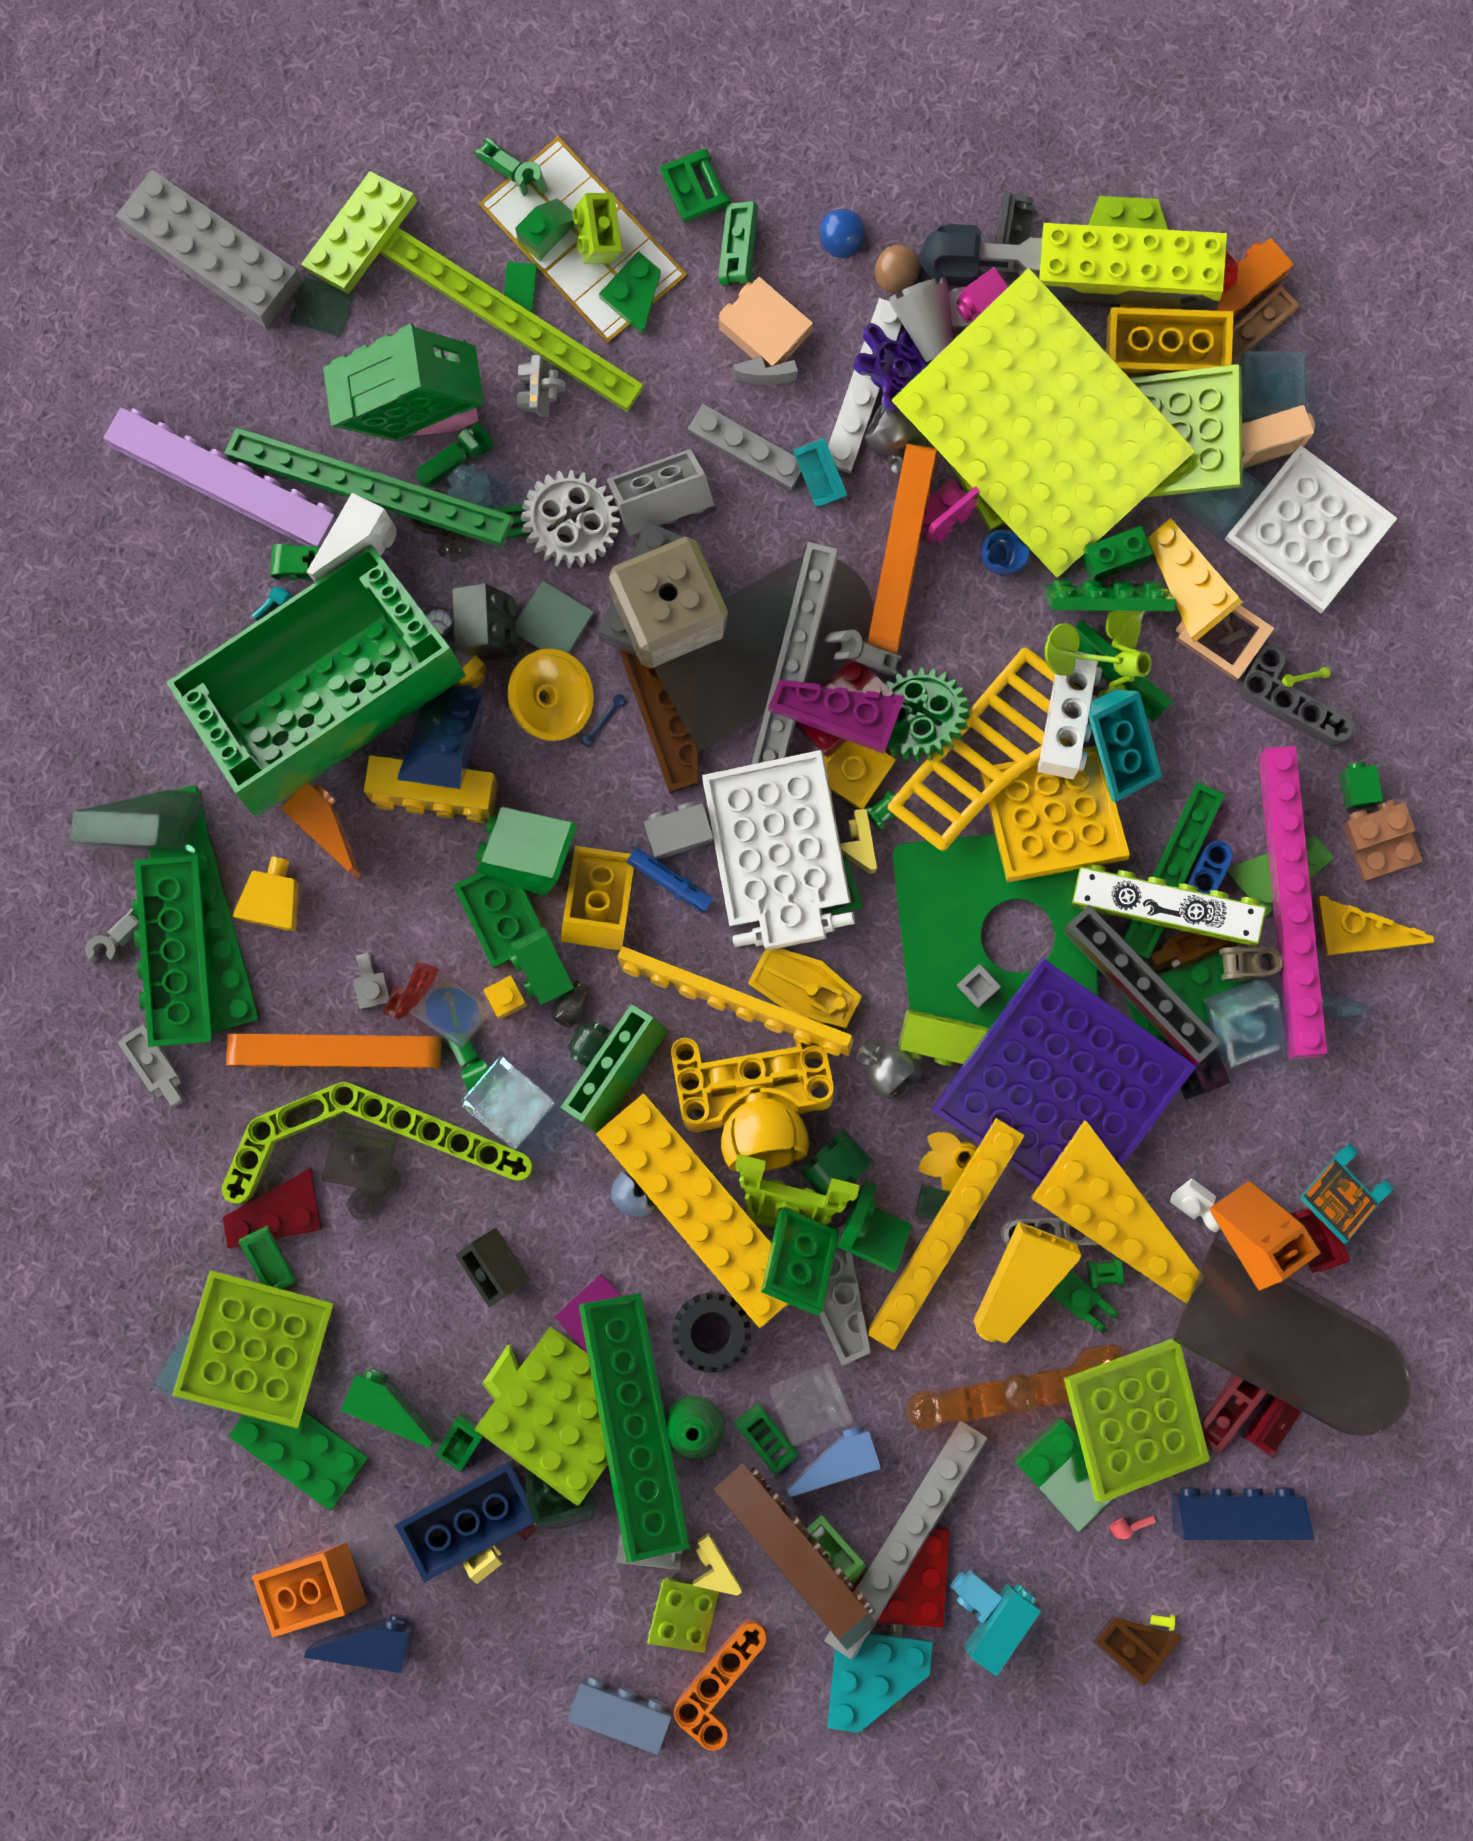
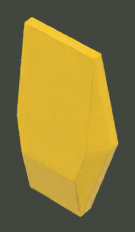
(805, 987)

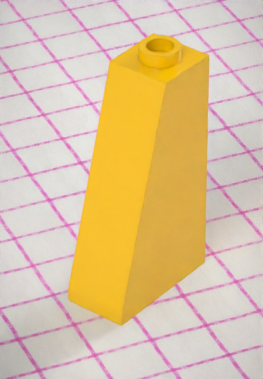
(1023, 1280)

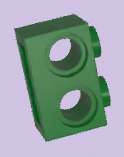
(1116, 554)

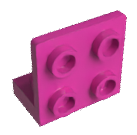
(946, 508)

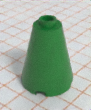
(698, 1414)

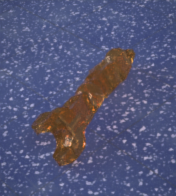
(1014, 1394)

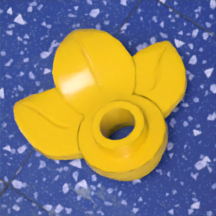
(944, 1159)

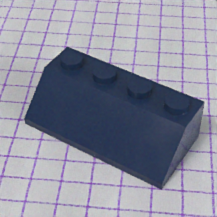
(444, 738)
(1241, 1515)
(466, 1521)

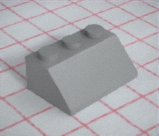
(661, 492)

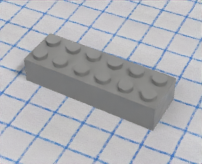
(209, 249)

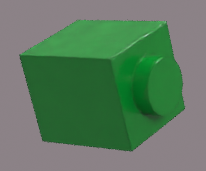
(1360, 786)

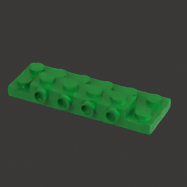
(172, 951)

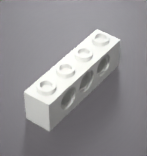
(1055, 757)

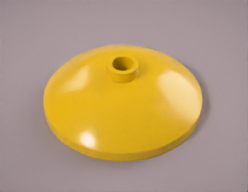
(566, 692)

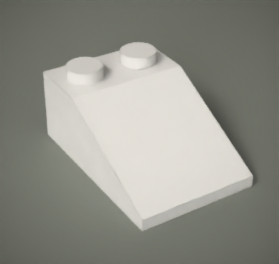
(354, 530)

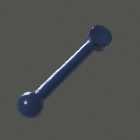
(618, 701)

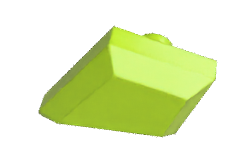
(501, 1373)

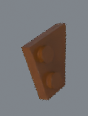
(1136, 1647)

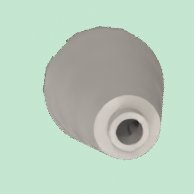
(926, 316)

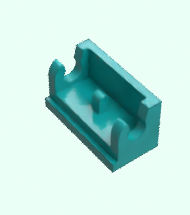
(820, 472)

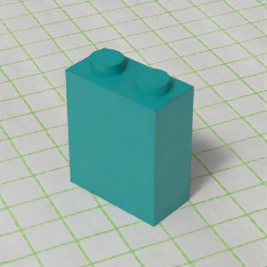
(1003, 1629)

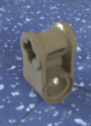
(1244, 964)

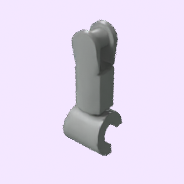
(864, 653)
(120, 934)

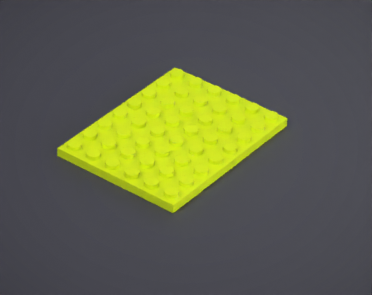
(1042, 423)

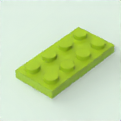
(359, 232)

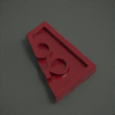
(285, 1209)

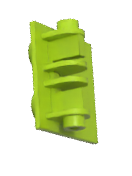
(682, 1616)

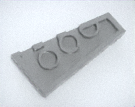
(843, 1309)

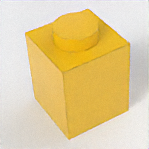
(505, 997)

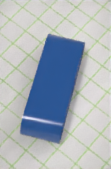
(1211, 871)

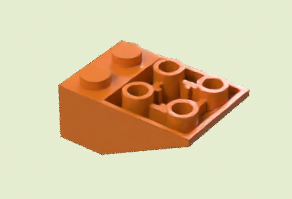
(1263, 1235)

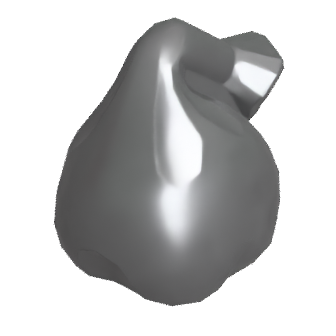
(890, 434)
(888, 1069)

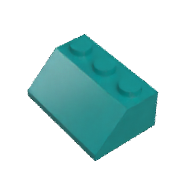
(1124, 742)

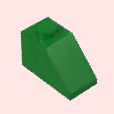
(544, 227)

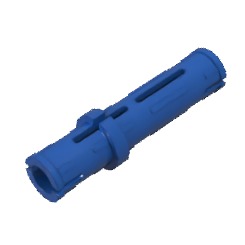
(665, 877)

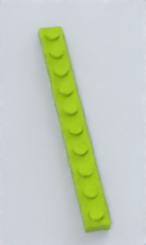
(512, 319)

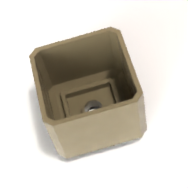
(675, 627)

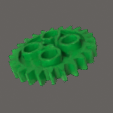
(934, 694)

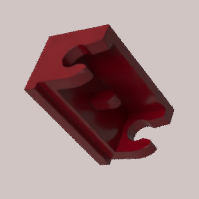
(1330, 1246)
(1271, 1425)

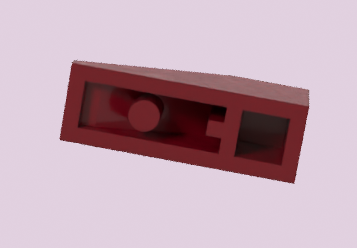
(1229, 1411)

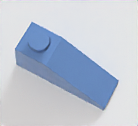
(842, 1460)

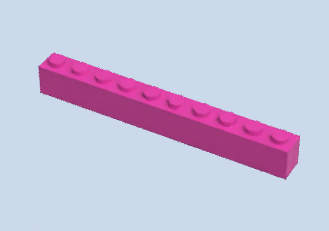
(1292, 903)

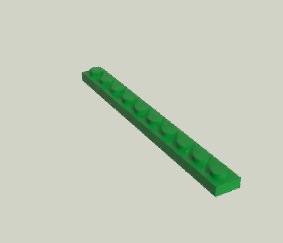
(377, 488)

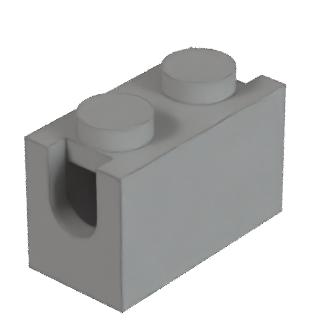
(678, 830)

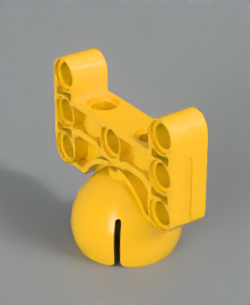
(756, 1113)

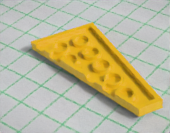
(1103, 1203)

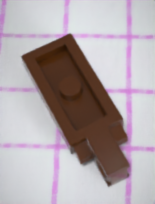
(1186, 950)

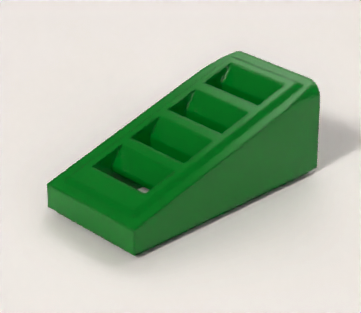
(747, 1420)

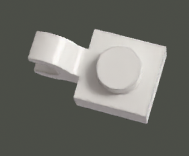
(1195, 1202)

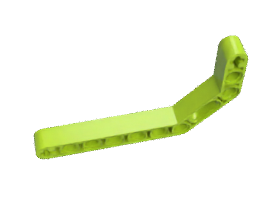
(357, 1107)

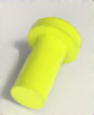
(1163, 1621)

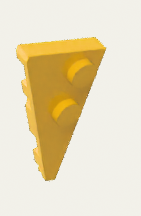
(1352, 931)

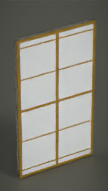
(563, 265)

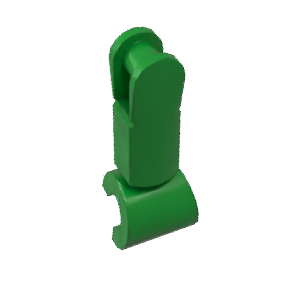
(511, 167)
(471, 442)
(468, 1058)

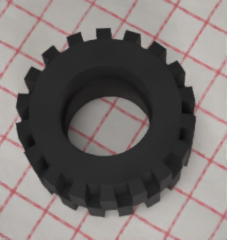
(717, 1360)

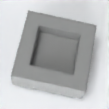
(978, 986)

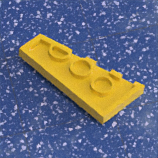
(1197, 587)

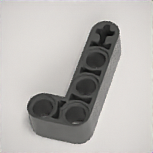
(1297, 700)

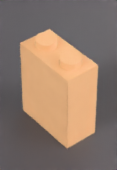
(764, 323)

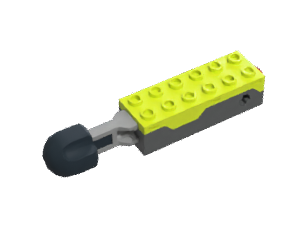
(1095, 263)

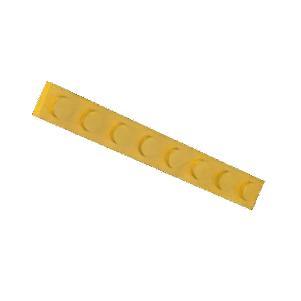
(745, 1006)
(945, 1234)

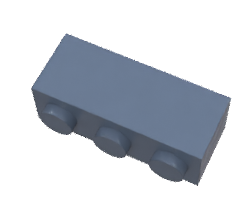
(620, 1714)

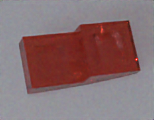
(405, 999)

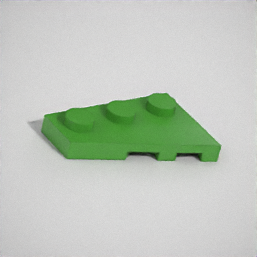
(1254, 875)

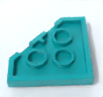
(875, 1678)

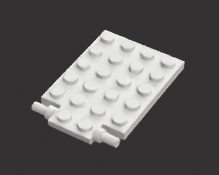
(778, 850)

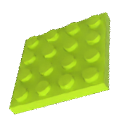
(1208, 415)
(253, 1349)
(551, 1418)
(1136, 1420)

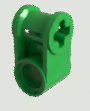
(291, 561)

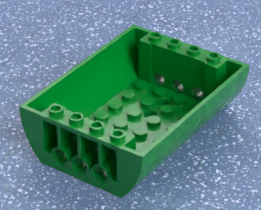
(305, 668)

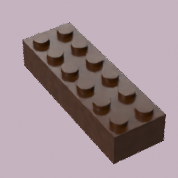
(799, 1560)

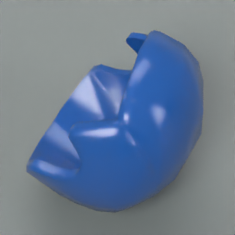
(842, 233)
(1015, 553)

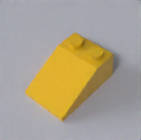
(597, 898)

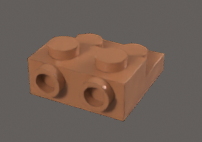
(1382, 840)

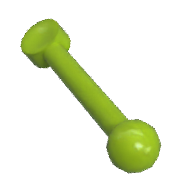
(1289, 680)

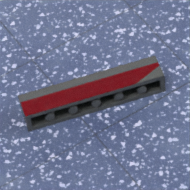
(1141, 986)

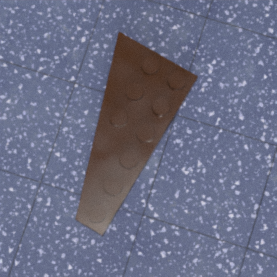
(668, 736)

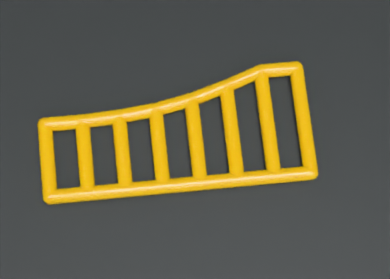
(999, 778)

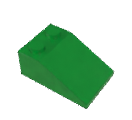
(383, 1405)
(1060, 1473)

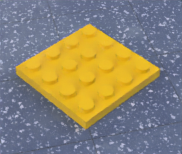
(1056, 822)

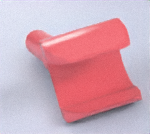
(1122, 1530)

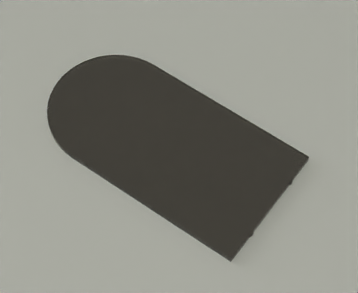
(731, 679)
(1295, 1346)

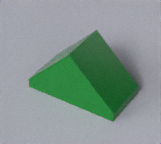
(459, 1442)

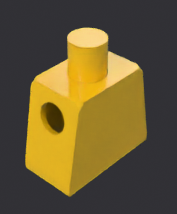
(270, 898)

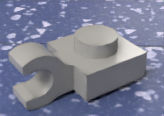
(371, 987)

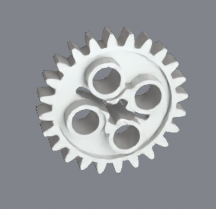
(556, 496)

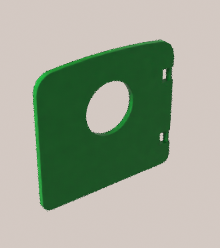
(941, 920)

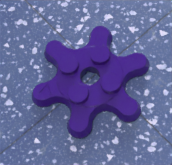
(885, 360)

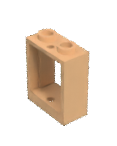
(1275, 435)
(1247, 654)

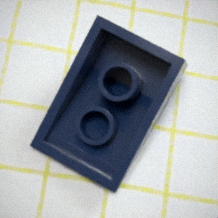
(375, 1645)

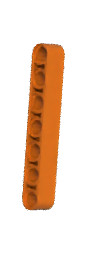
(902, 547)
(333, 1050)

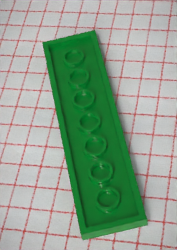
(228, 979)
(634, 1427)

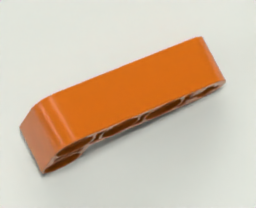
(725, 1677)

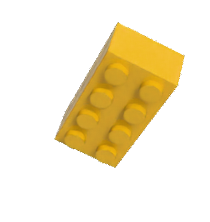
(1168, 340)
(474, 798)

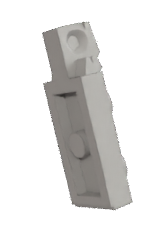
(152, 1066)

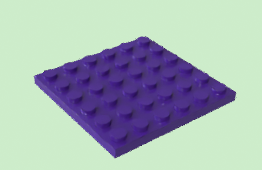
(1062, 1061)

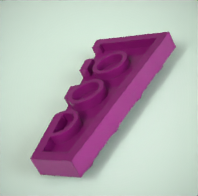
(843, 713)

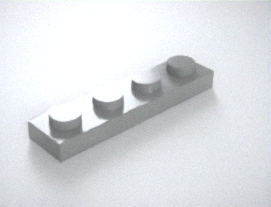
(745, 446)

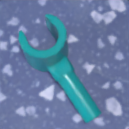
(277, 595)

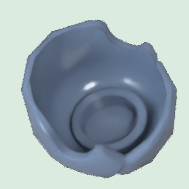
(627, 1200)

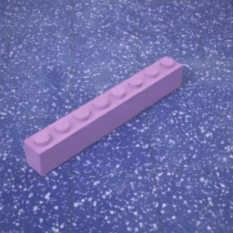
(220, 479)

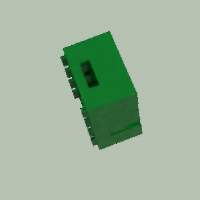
(402, 384)

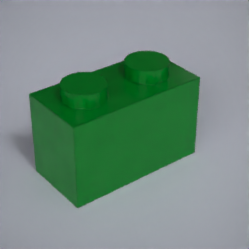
(541, 966)

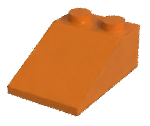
(314, 813)
(310, 1590)

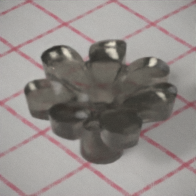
(454, 548)

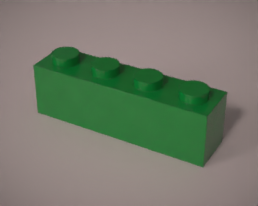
(614, 1068)

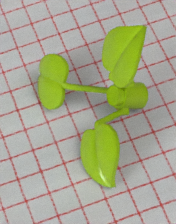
(1122, 627)

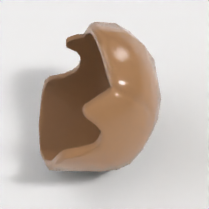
(897, 268)

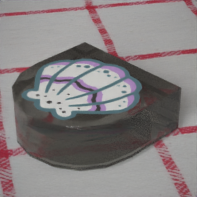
(441, 619)

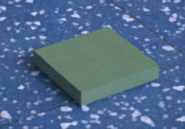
(552, 620)

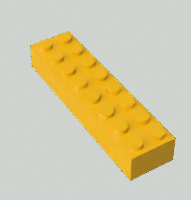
(694, 1204)

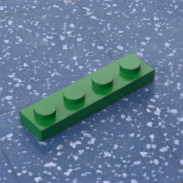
(1153, 698)

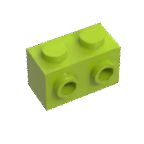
(598, 228)

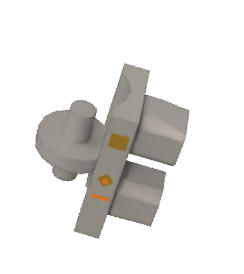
(543, 386)

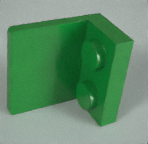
(873, 1232)

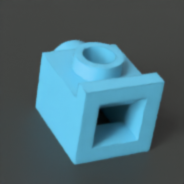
(975, 1594)

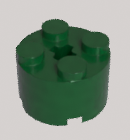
(842, 1162)

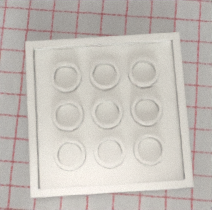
(1310, 529)

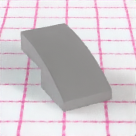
(756, 373)

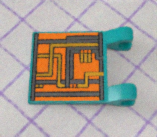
(1341, 1198)

